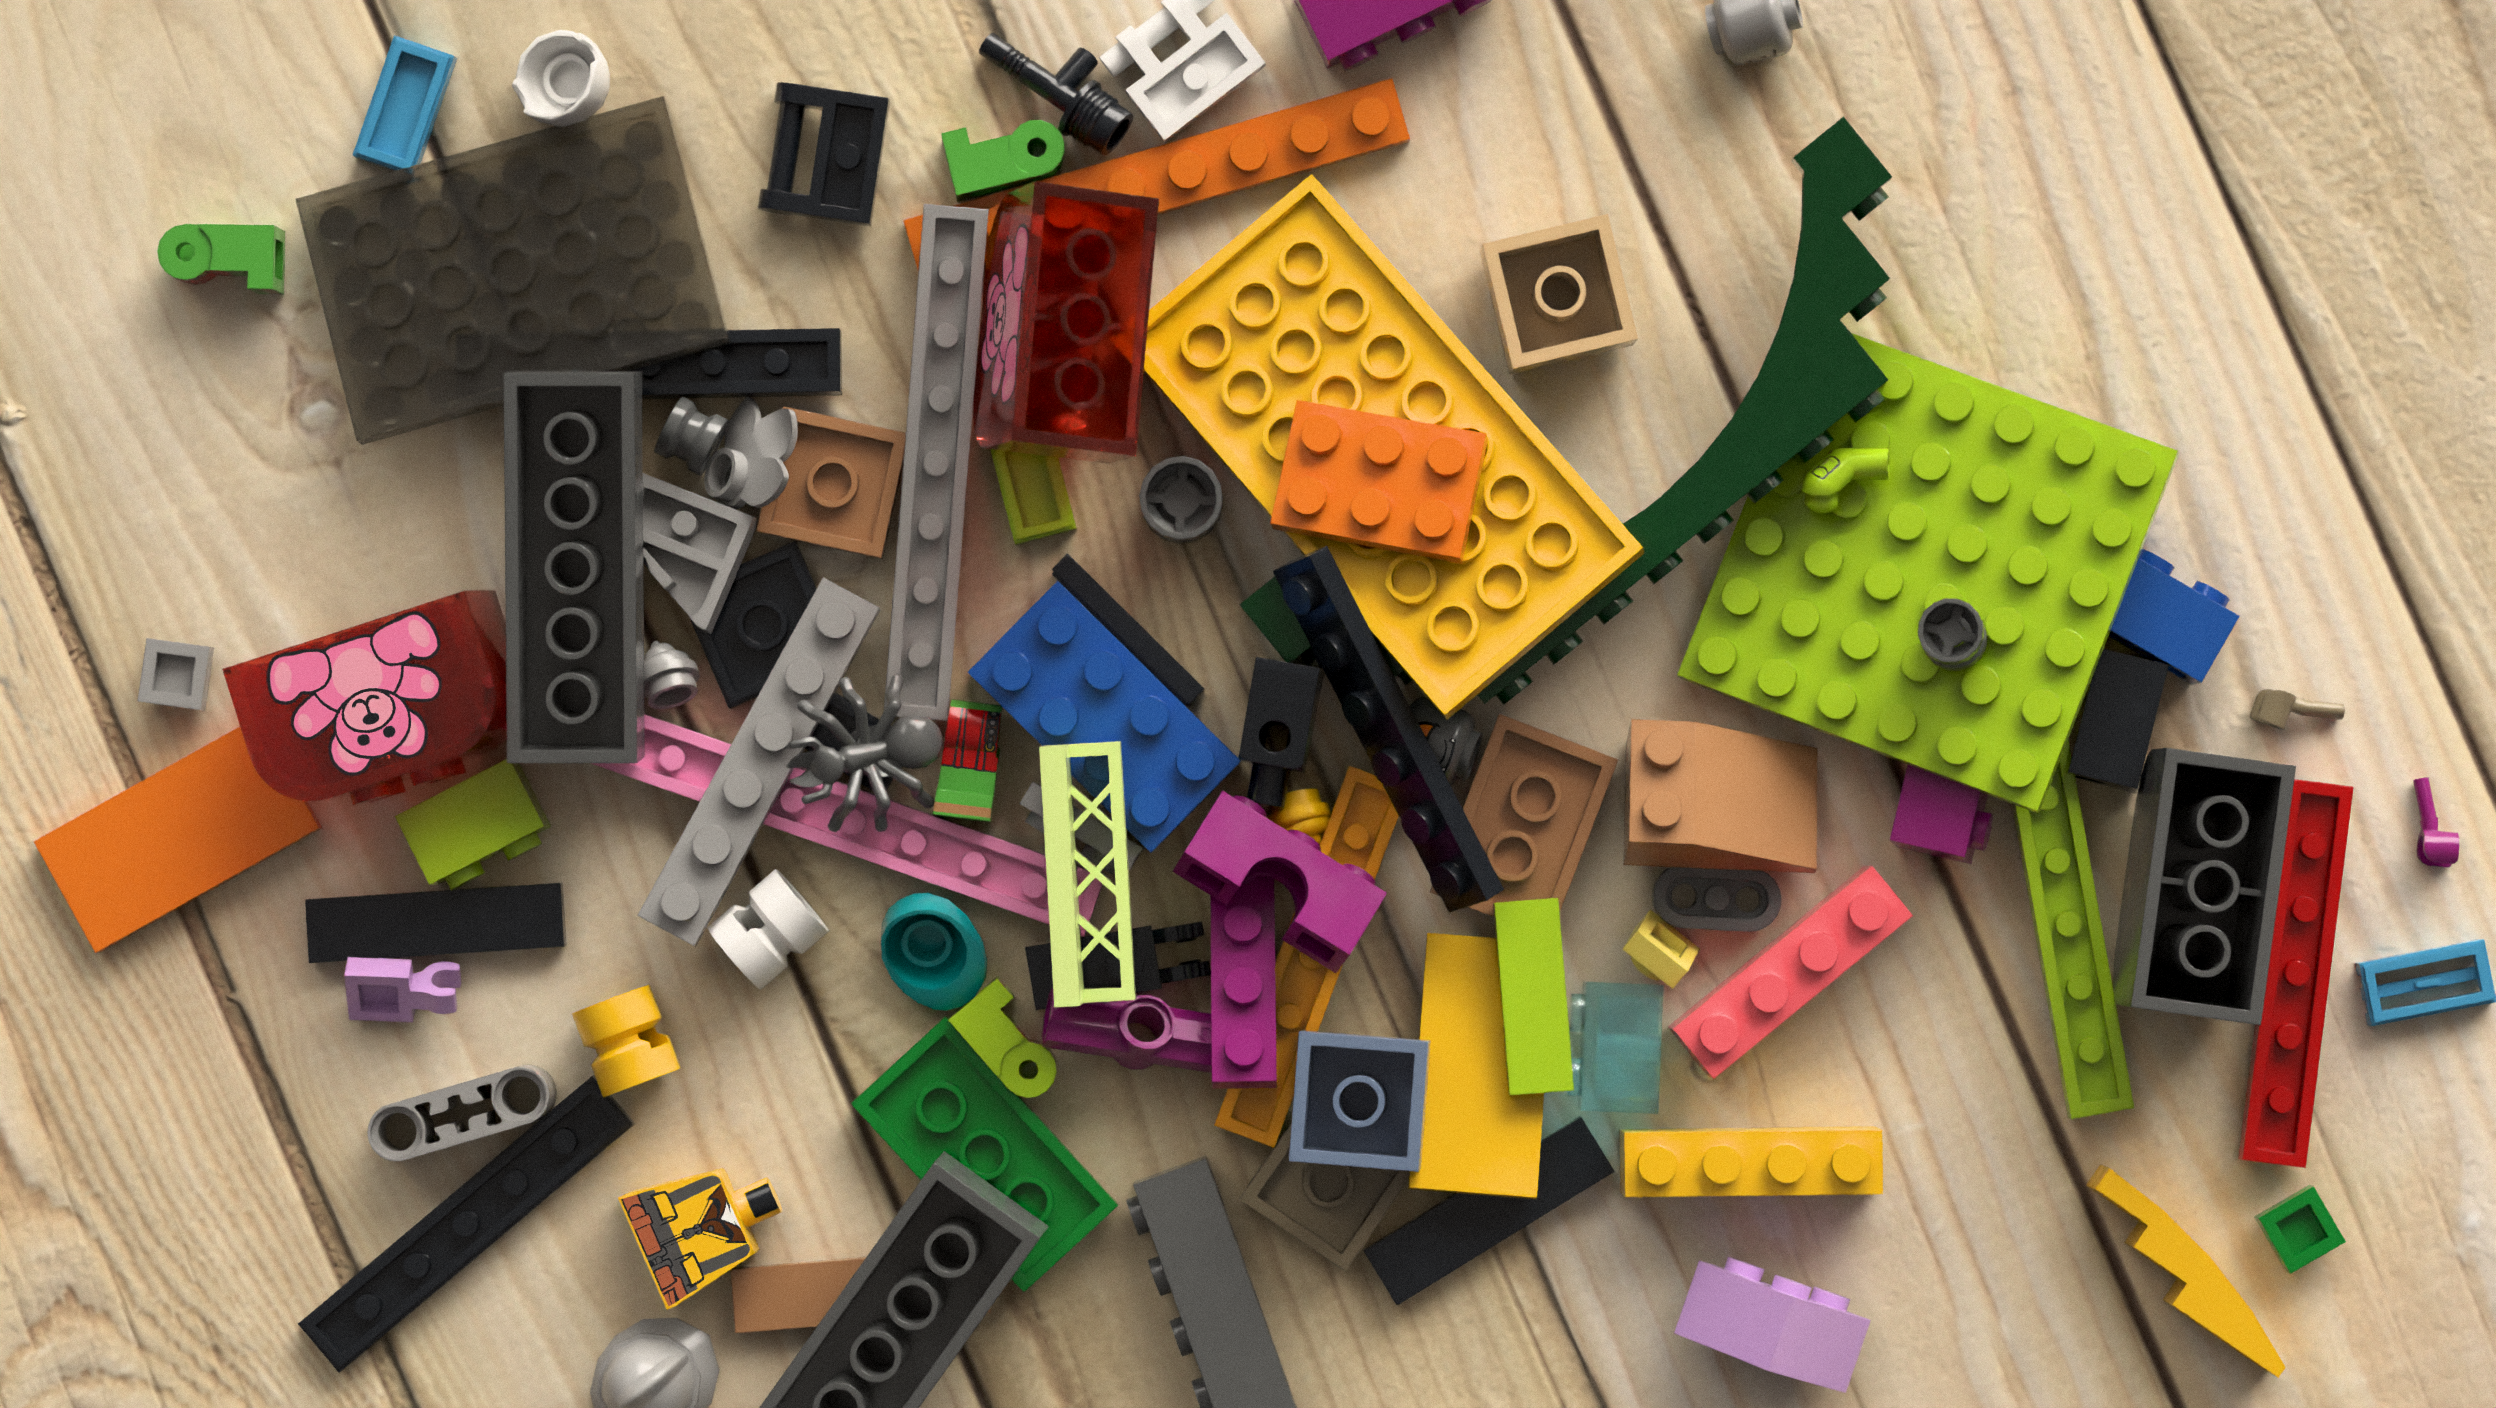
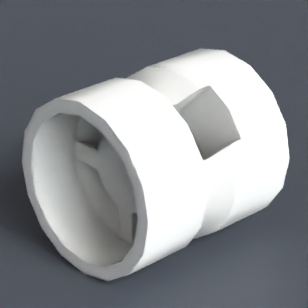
(768, 929)

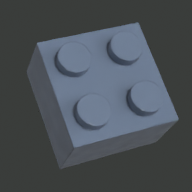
(1359, 1100)

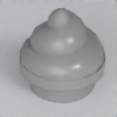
(669, 676)

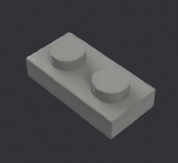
(1092, 832)

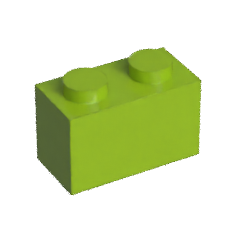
(473, 823)

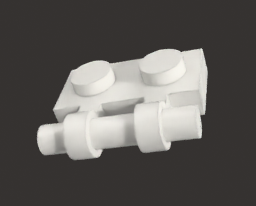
(1191, 78)

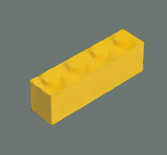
(1751, 1161)

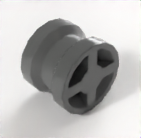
(691, 436)

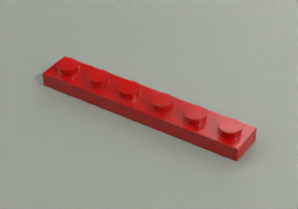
(2296, 993)

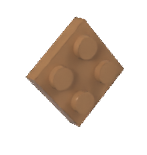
(838, 485)

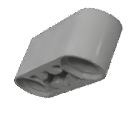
(455, 1132)

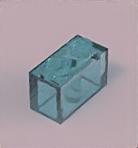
(1617, 1046)

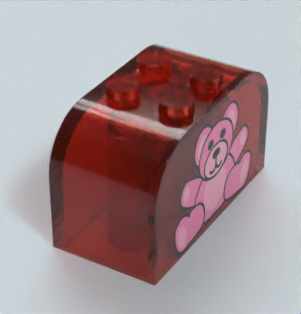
(1065, 323)
(378, 702)

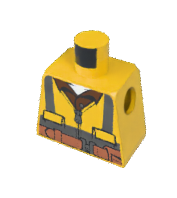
(696, 1228)

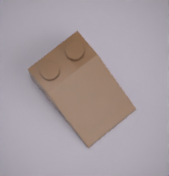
(1718, 799)

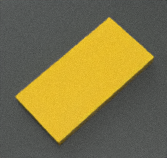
(1473, 1129)

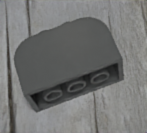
(2202, 885)

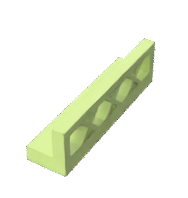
(1062, 873)

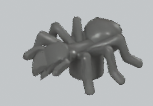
(868, 753)

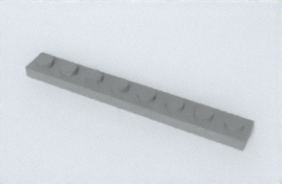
(936, 457)

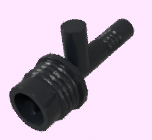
(1088, 113)

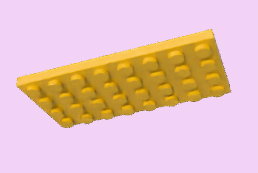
(1326, 319)

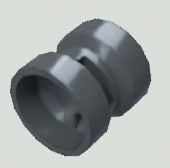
(1952, 623)

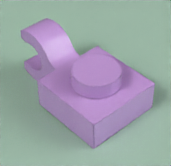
(391, 991)

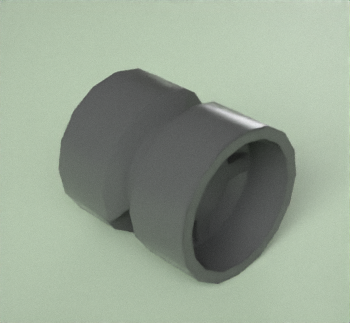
(1181, 499)

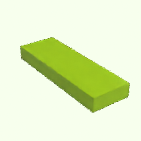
(1533, 996)

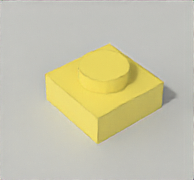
(1660, 950)

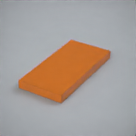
(171, 840)

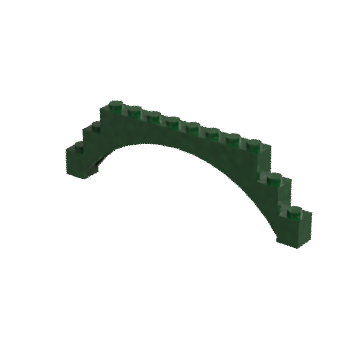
(1802, 389)

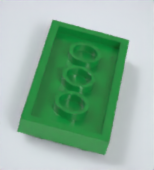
(952, 1102)

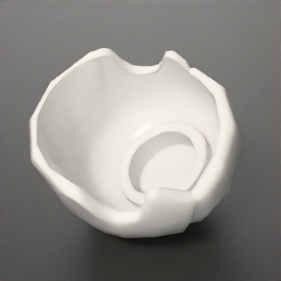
(562, 78)

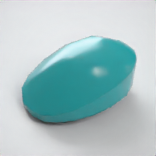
(933, 951)

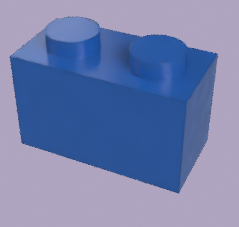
(2171, 620)

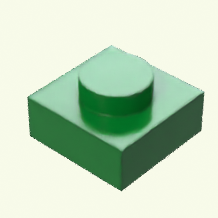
(2299, 1229)

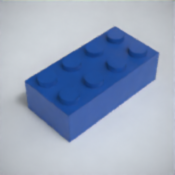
(1081, 685)

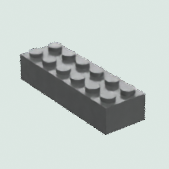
(574, 567)
(913, 1296)

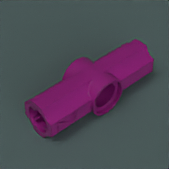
(1102, 1030)

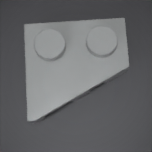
(693, 547)

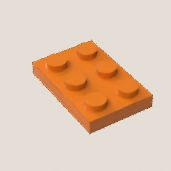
(1379, 481)

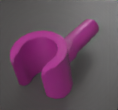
(2433, 846)

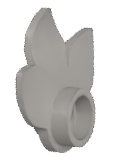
(753, 457)

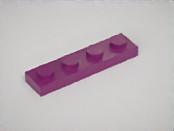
(1244, 987)

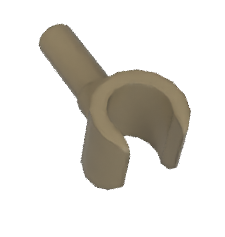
(2274, 708)

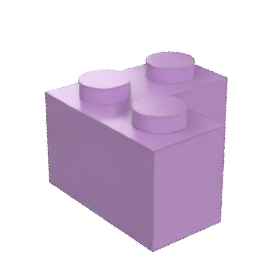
(1773, 1323)

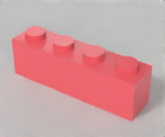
(1790, 971)

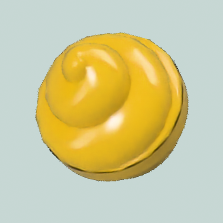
(1303, 813)

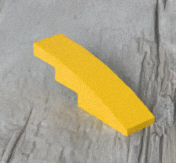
(2200, 1286)

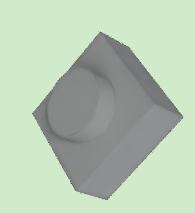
(175, 674)

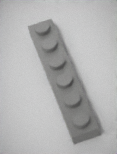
(756, 763)

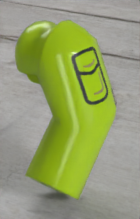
(1837, 470)

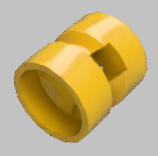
(626, 1040)

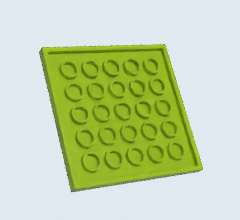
(1982, 505)

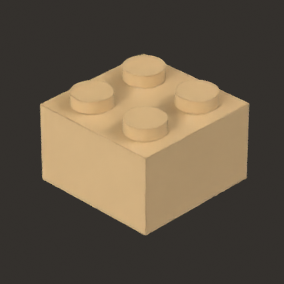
(1558, 294)

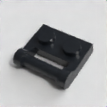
(845, 155)

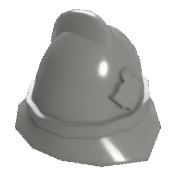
(656, 1367)

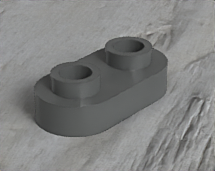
(1716, 899)

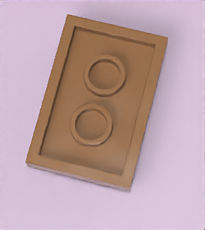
(1534, 809)

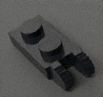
(1102, 968)

